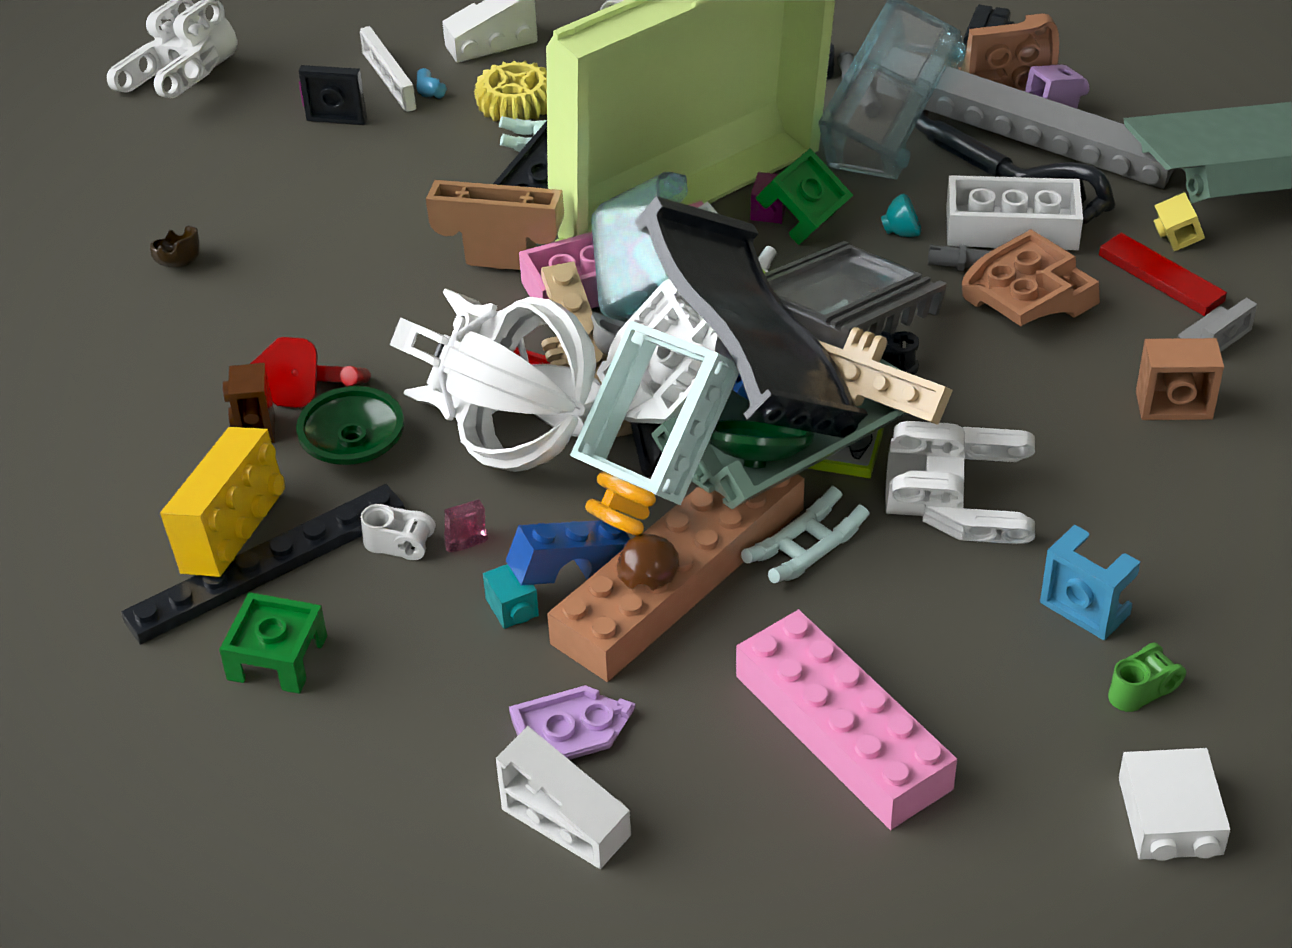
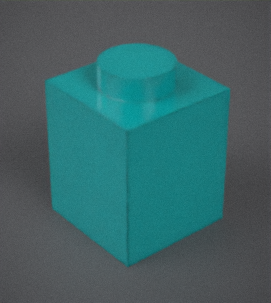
(507, 597)

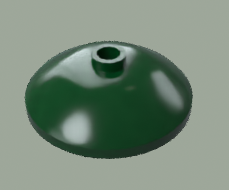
(350, 425)
(758, 441)

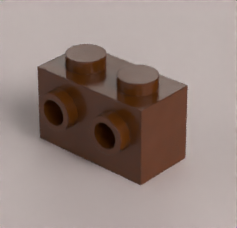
(250, 398)

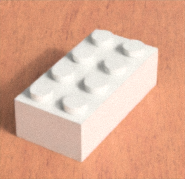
(998, 209)

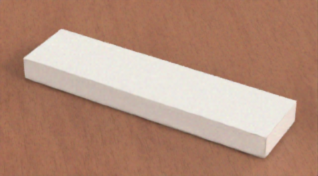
(388, 69)

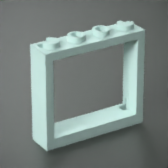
(693, 424)

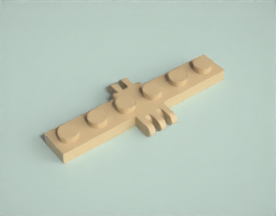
(565, 287)
(884, 384)

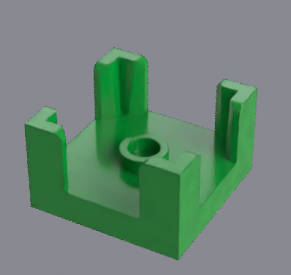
(808, 192)
(273, 636)

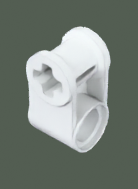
(394, 532)

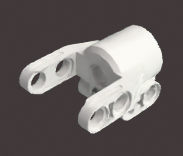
(182, 50)
(928, 478)

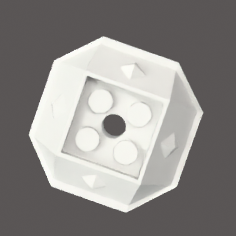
(668, 373)

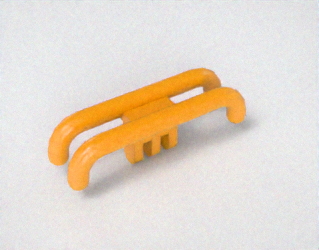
(624, 498)

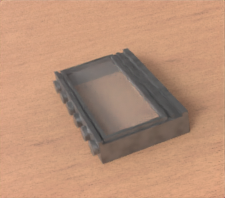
(852, 289)

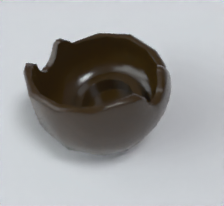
(176, 249)

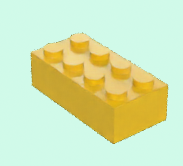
(223, 501)

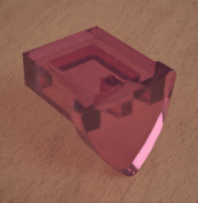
(465, 526)

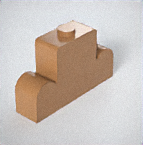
(495, 219)

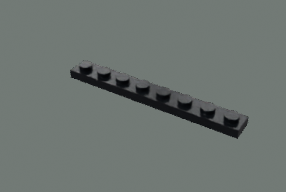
(254, 567)

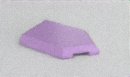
(574, 720)

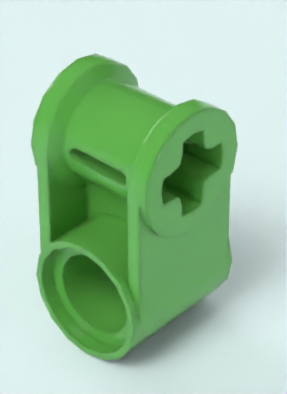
(1144, 678)

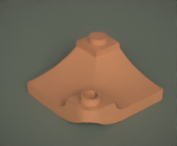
(1010, 50)
(1030, 280)

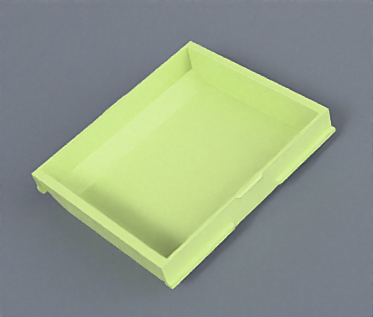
(682, 92)

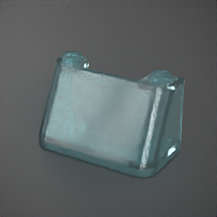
(623, 255)

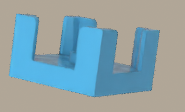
(1084, 589)

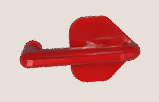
(294, 371)

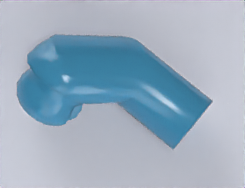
(429, 86)

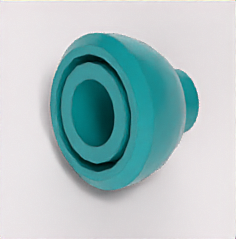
(901, 218)

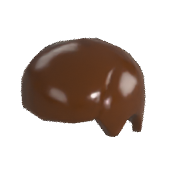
(648, 561)

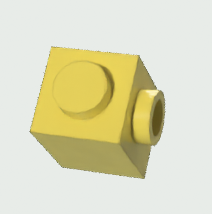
(1178, 222)

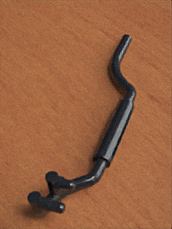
(1001, 165)

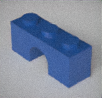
(544, 549)

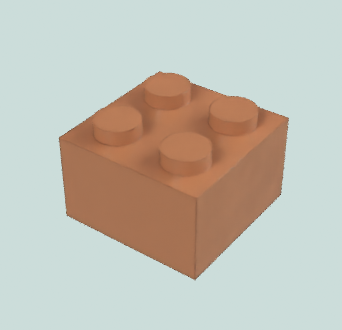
(1179, 379)

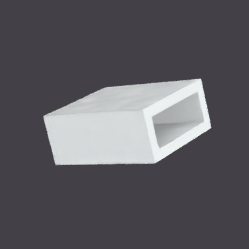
(1173, 804)

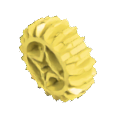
(512, 91)

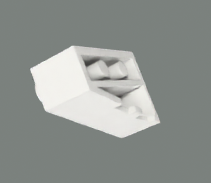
(490, 28)
(560, 799)

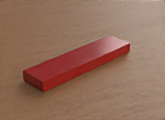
(1163, 274)

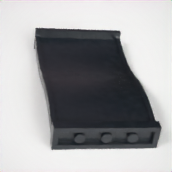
(779, 360)

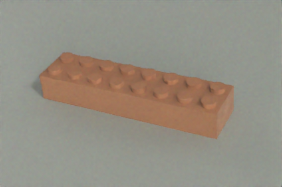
(610, 624)

